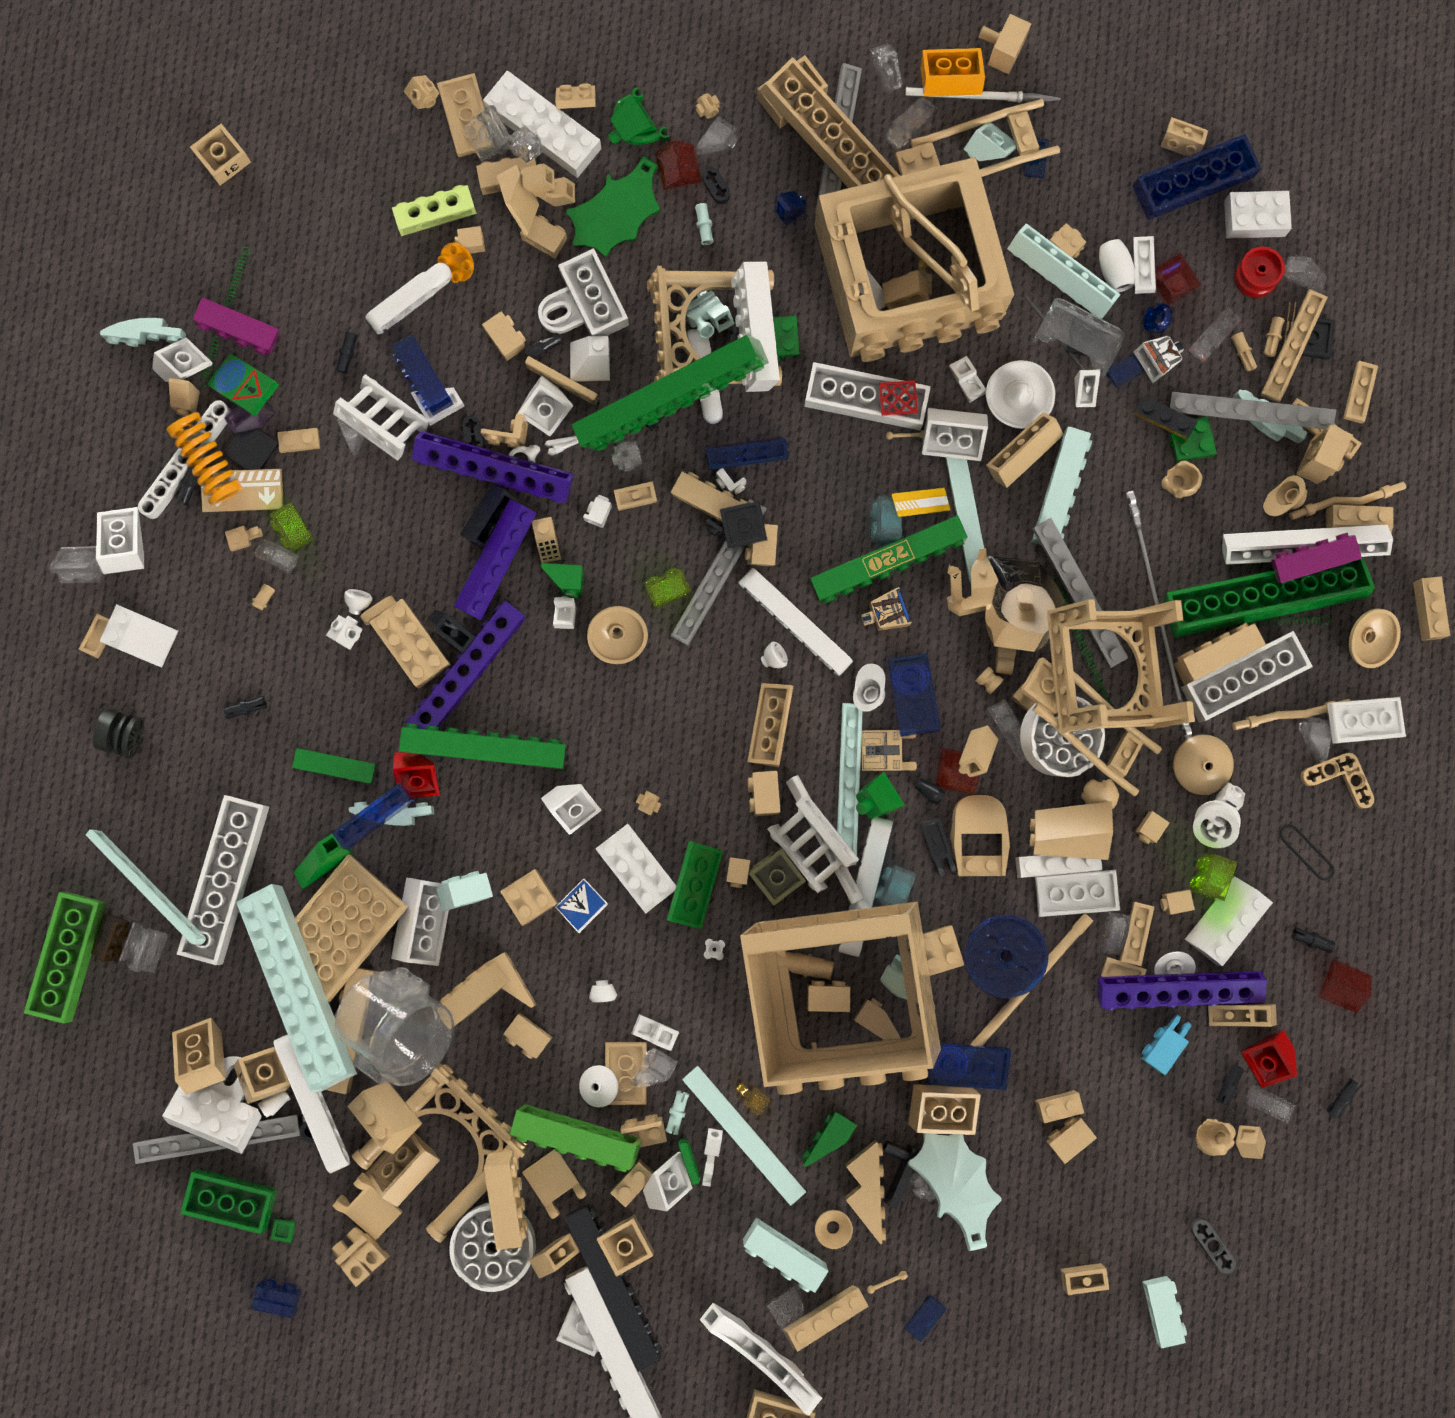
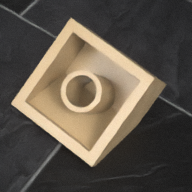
(625, 1245)

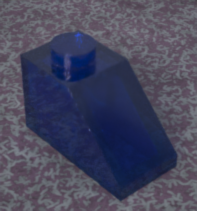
(789, 206)

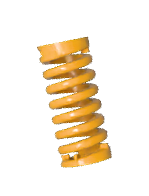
(218, 493)

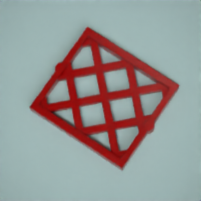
(898, 384)

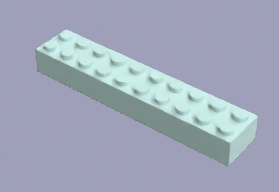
(295, 988)

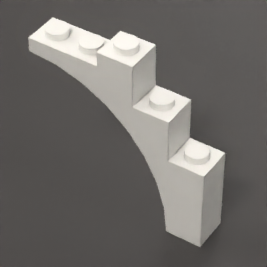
(763, 1355)

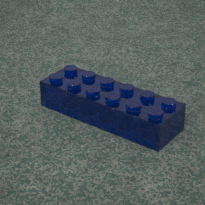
(1196, 177)

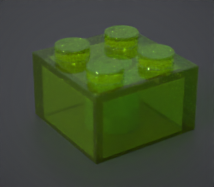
(1213, 877)

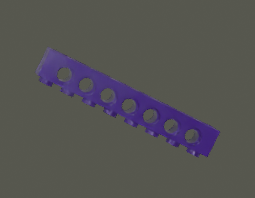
(541, 474)
(476, 667)
(1191, 983)

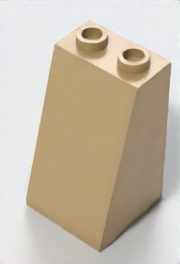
(1073, 831)

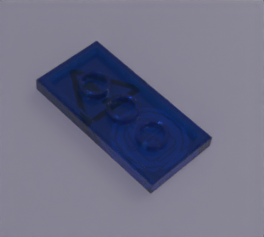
(913, 694)
(971, 1067)

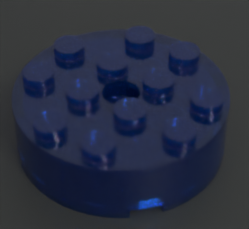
(1003, 978)

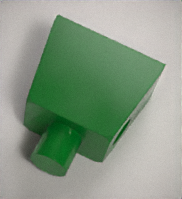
(878, 798)

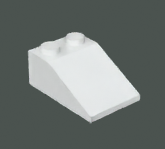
(119, 541)
(139, 636)

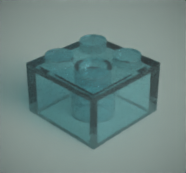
(886, 524)
(895, 886)

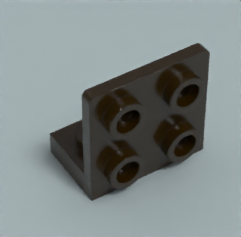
(110, 938)

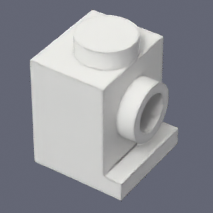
(598, 511)

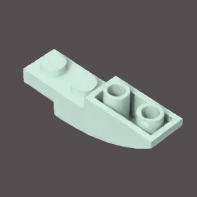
(136, 331)
(1274, 431)
(404, 817)

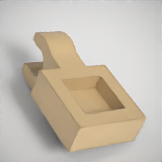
(240, 537)

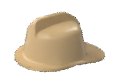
(1286, 496)

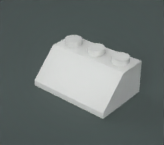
(954, 434)

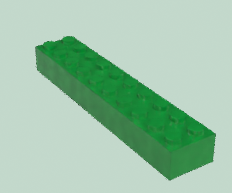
(671, 393)
(1262, 598)

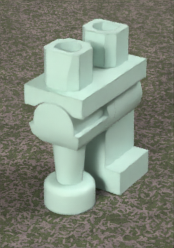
(706, 308)

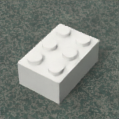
(1257, 214)

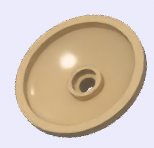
(1374, 638)
(620, 646)
(1191, 761)

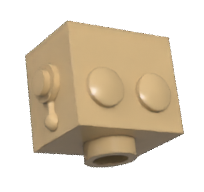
(1068, 240)

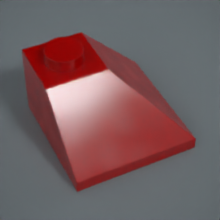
(416, 774)
(1272, 1059)

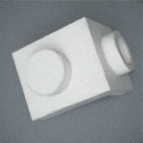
(725, 481)
(564, 612)

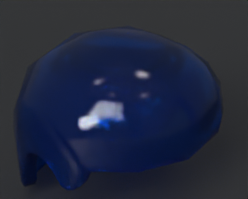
(1162, 313)

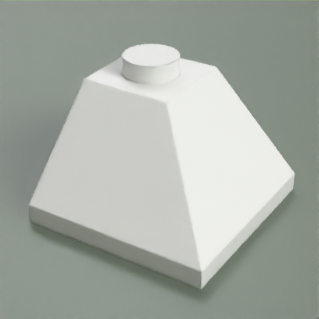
(590, 359)
(179, 360)
(545, 406)
(571, 806)
(667, 1184)

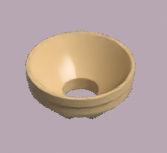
(837, 1239)

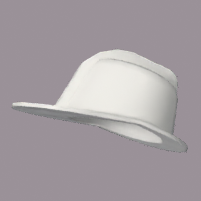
(869, 687)

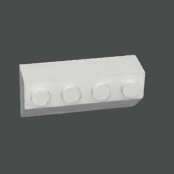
(1228, 922)
(421, 925)

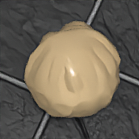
(1182, 480)
(1100, 792)
(1215, 1137)

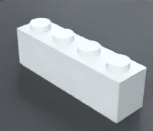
(1051, 865)

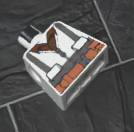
(1159, 356)

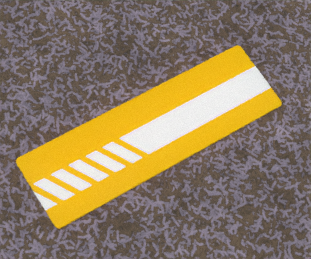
(921, 502)

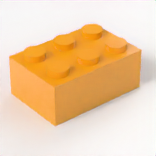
(952, 72)

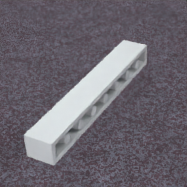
(1263, 546)
(608, 1341)

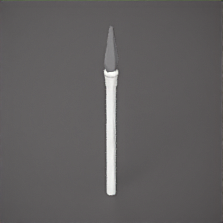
(1010, 96)

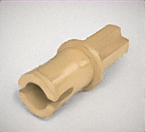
(1273, 336)
(1244, 351)

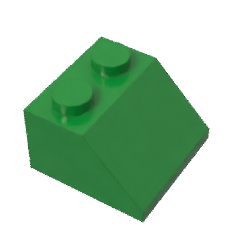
(566, 578)

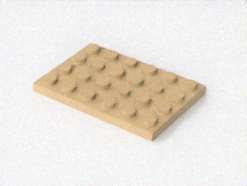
(346, 922)

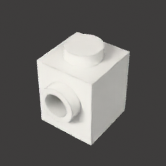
(1231, 795)

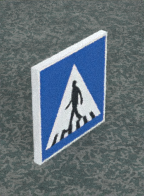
(581, 905)

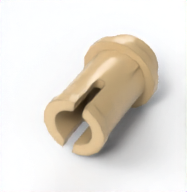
(263, 597)

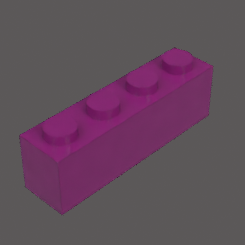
(236, 326)
(1316, 558)

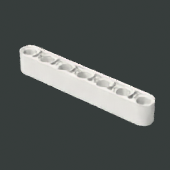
(175, 464)
(796, 621)
(870, 871)
(313, 1109)

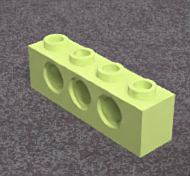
(444, 214)

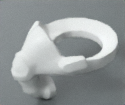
(530, 451)

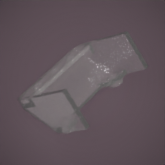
(1082, 332)

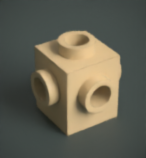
(421, 92)

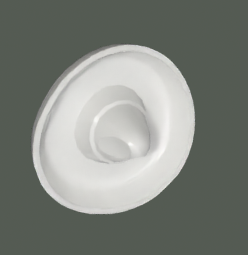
(1020, 393)

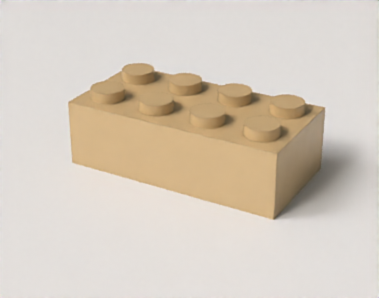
(410, 643)
(1223, 651)
(505, 1199)

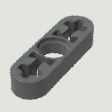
(1226, 1255)

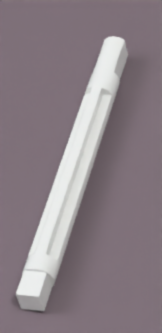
(843, 874)

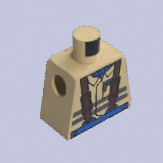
(888, 612)

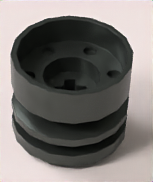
(118, 733)

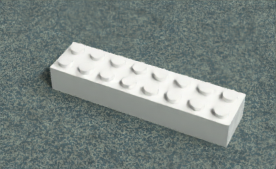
(224, 878)

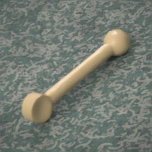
(889, 435)
(902, 1275)

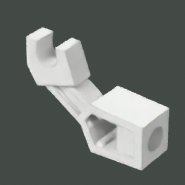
(712, 1149)

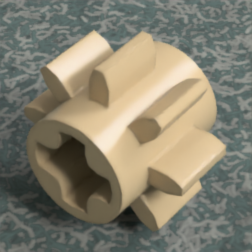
(707, 106)
(648, 803)

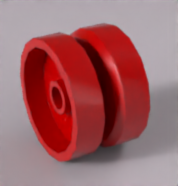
(1259, 272)

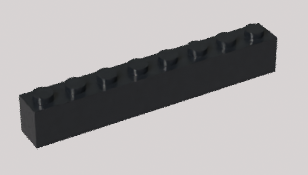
(614, 1290)

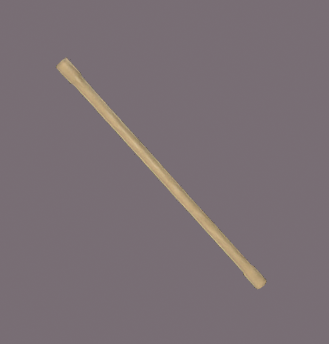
(1077, 930)

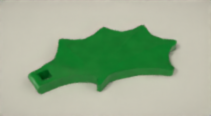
(616, 210)

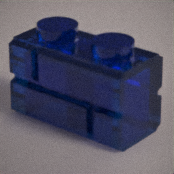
(276, 1298)

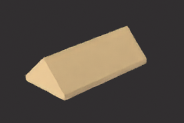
(770, 724)

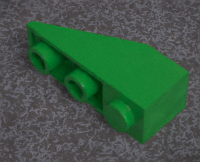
(320, 860)
(834, 1135)

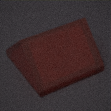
(678, 165)
(949, 775)
(1346, 986)

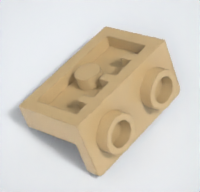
(1184, 137)

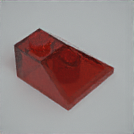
(1175, 279)

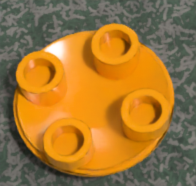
(458, 260)

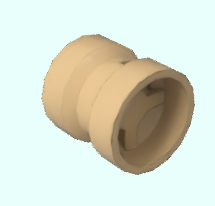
(989, 679)

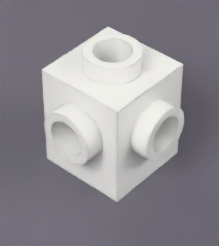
(344, 631)

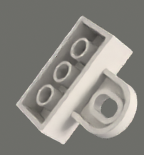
(586, 297)
(215, 1113)

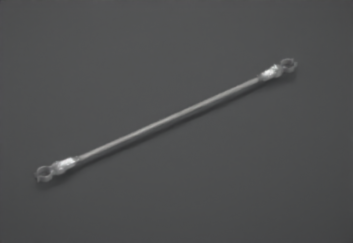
(1135, 514)

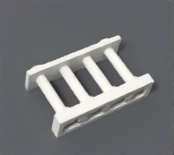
(375, 433)
(832, 841)

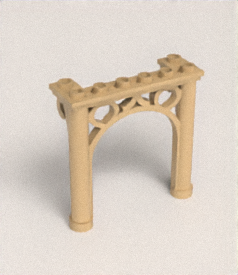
(660, 287)
(501, 1131)

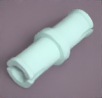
(704, 224)
(677, 1112)

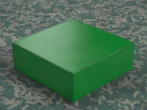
(283, 1230)

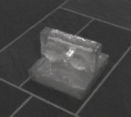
(488, 134)
(76, 565)
(143, 948)

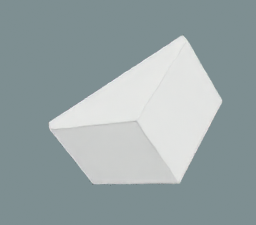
(1086, 388)

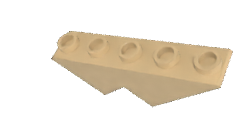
(867, 1196)

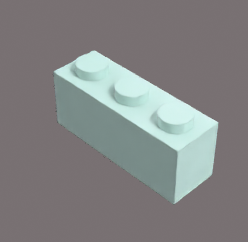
(1164, 1311)

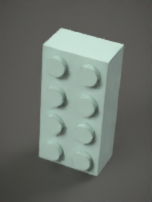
(785, 1255)

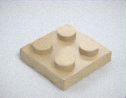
(575, 97)

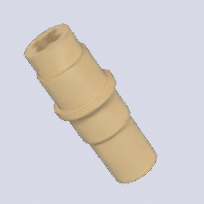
(807, 965)

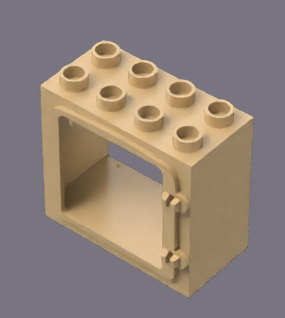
(868, 207)
(773, 1007)

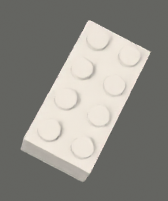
(636, 868)

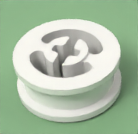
(1216, 833)

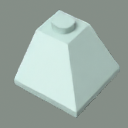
(989, 143)

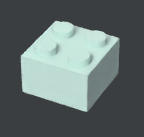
(463, 891)

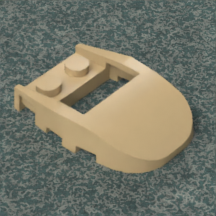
(979, 816)

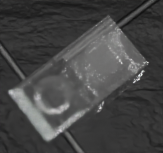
(656, 1069)

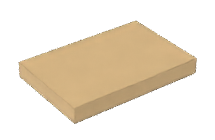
(624, 1061)

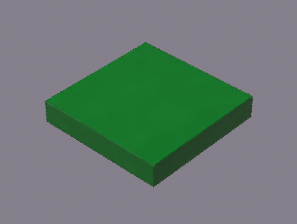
(689, 1161)

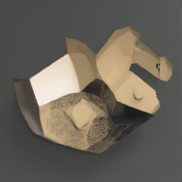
(1013, 617)

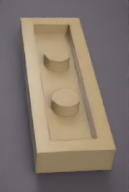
(1360, 392)
(1138, 933)

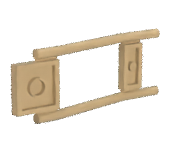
(923, 154)
(963, 280)
(1041, 690)

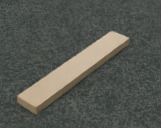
(1294, 346)

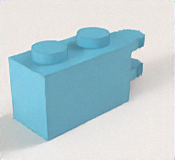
(1166, 1046)

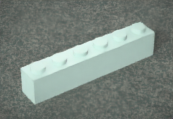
(1063, 271)
(1064, 478)

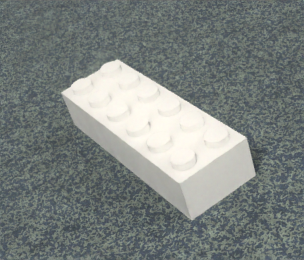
(559, 134)
(756, 320)
(859, 394)
(1246, 677)

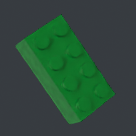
(229, 1201)

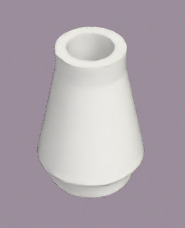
(273, 1103)

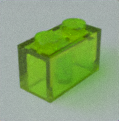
(291, 527)
(667, 587)

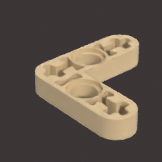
(1347, 772)

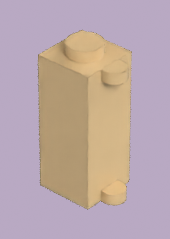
(978, 752)

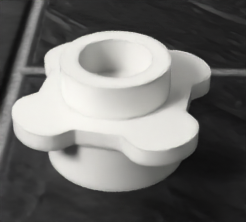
(709, 953)

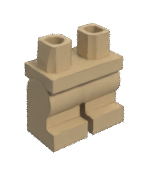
(361, 1257)

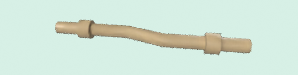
(1384, 492)
(1254, 721)

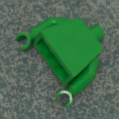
(634, 123)

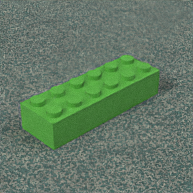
(65, 957)
(576, 1137)

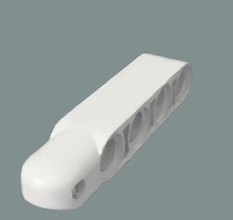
(408, 297)
(711, 405)

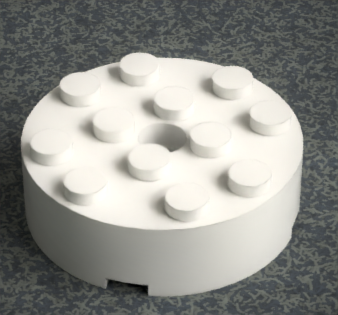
(1051, 751)
(477, 1263)

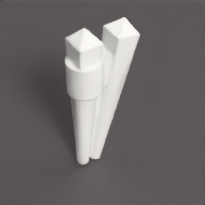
(560, 444)

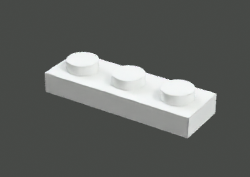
(1144, 264)

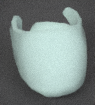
(893, 978)

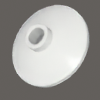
(1175, 964)
(607, 1085)

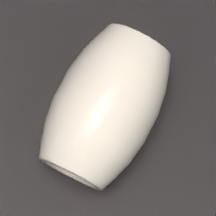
(1117, 265)

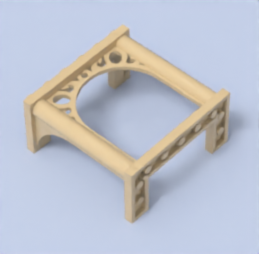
(1142, 621)

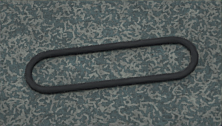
(1297, 854)

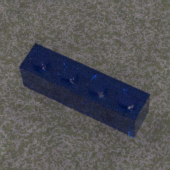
(422, 374)
(746, 453)
(373, 816)

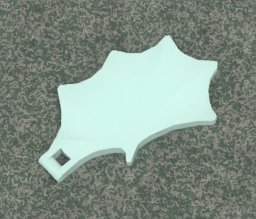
(958, 1183)

